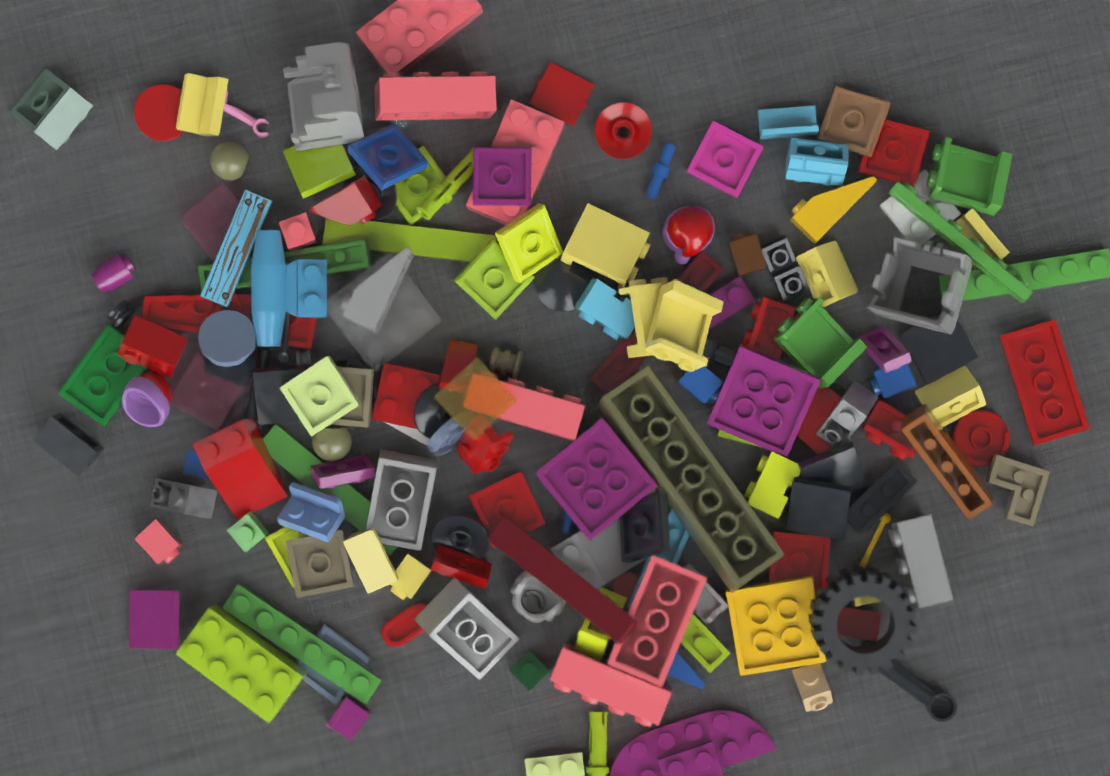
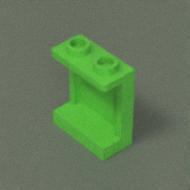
(968, 177)
(817, 342)

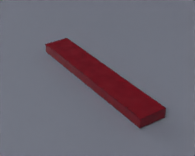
(618, 366)
(562, 580)

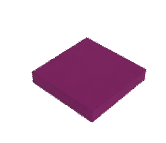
(502, 176)
(154, 619)

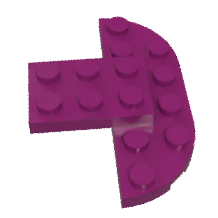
(694, 746)

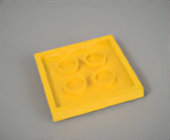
(773, 625)

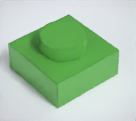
(248, 531)

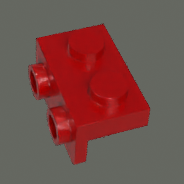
(768, 317)
(885, 427)
(485, 450)

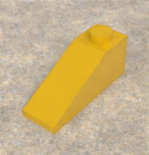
(824, 210)

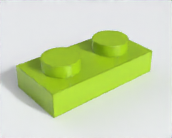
(703, 645)

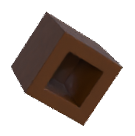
(746, 254)

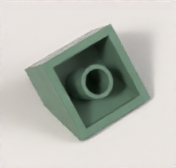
(51, 109)

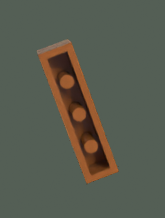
(946, 461)

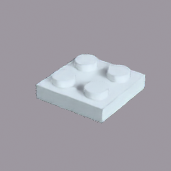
(909, 224)

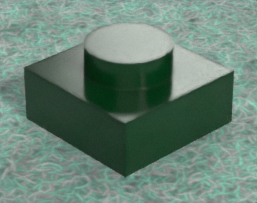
(529, 670)

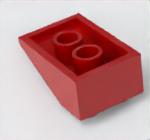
(241, 468)

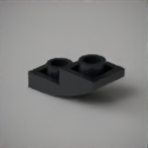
(784, 269)

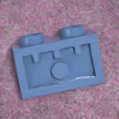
(312, 512)

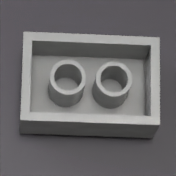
(920, 561)

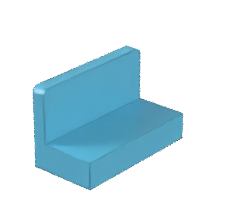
(787, 122)

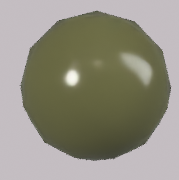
(229, 160)
(332, 442)

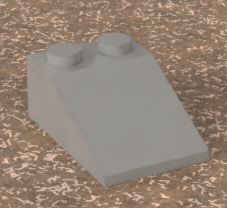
(375, 295)
(401, 498)
(597, 559)
(466, 628)

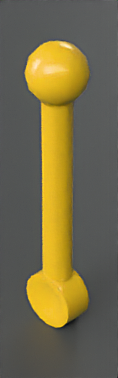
(885, 519)

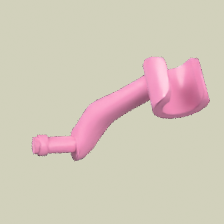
(243, 116)

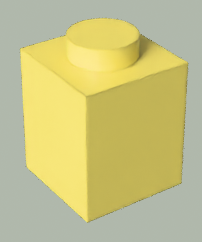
(411, 576)

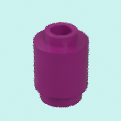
(113, 272)

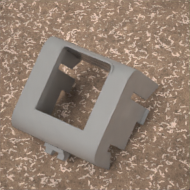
(324, 98)
(895, 276)

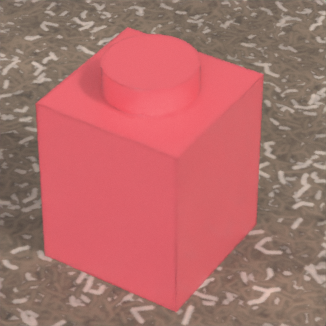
(298, 232)
(159, 542)

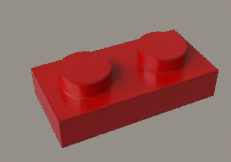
(461, 566)

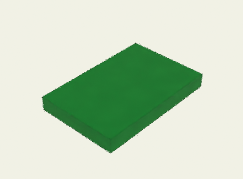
(101, 378)

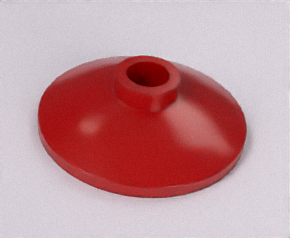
(629, 117)

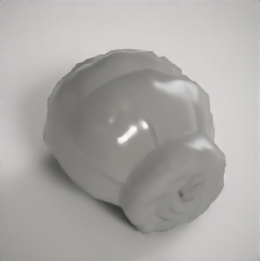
(535, 599)

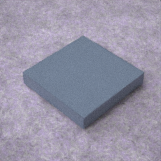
(318, 681)

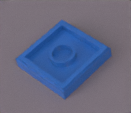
(388, 156)

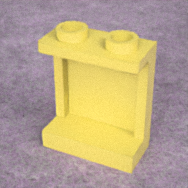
(607, 245)
(643, 303)
(682, 325)

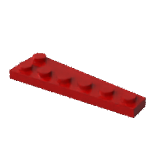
(190, 312)

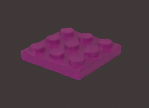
(763, 400)
(596, 479)

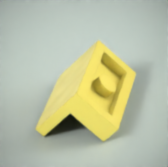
(202, 104)
(975, 227)
(827, 273)
(952, 396)
(370, 560)

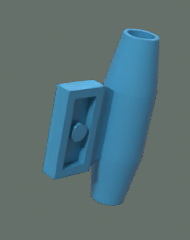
(283, 288)

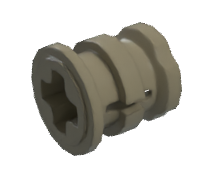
(506, 362)

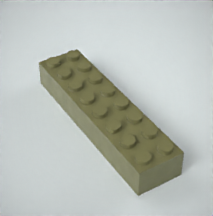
(691, 478)

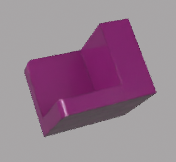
(349, 718)

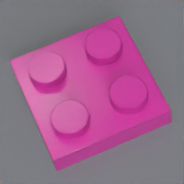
(725, 159)

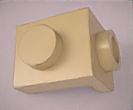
(813, 687)

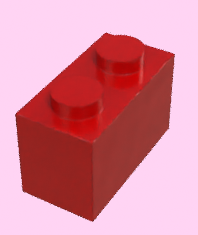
(152, 347)

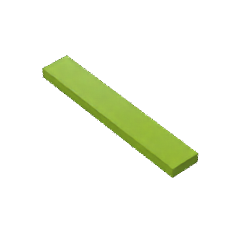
(420, 240)

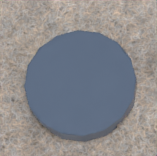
(227, 338)
(445, 437)

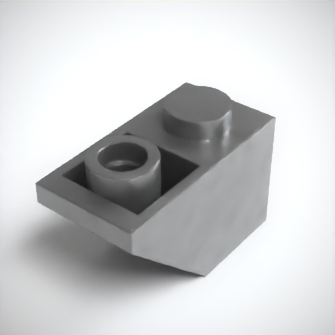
(847, 415)
(183, 498)

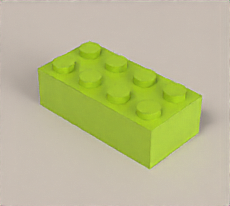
(241, 663)

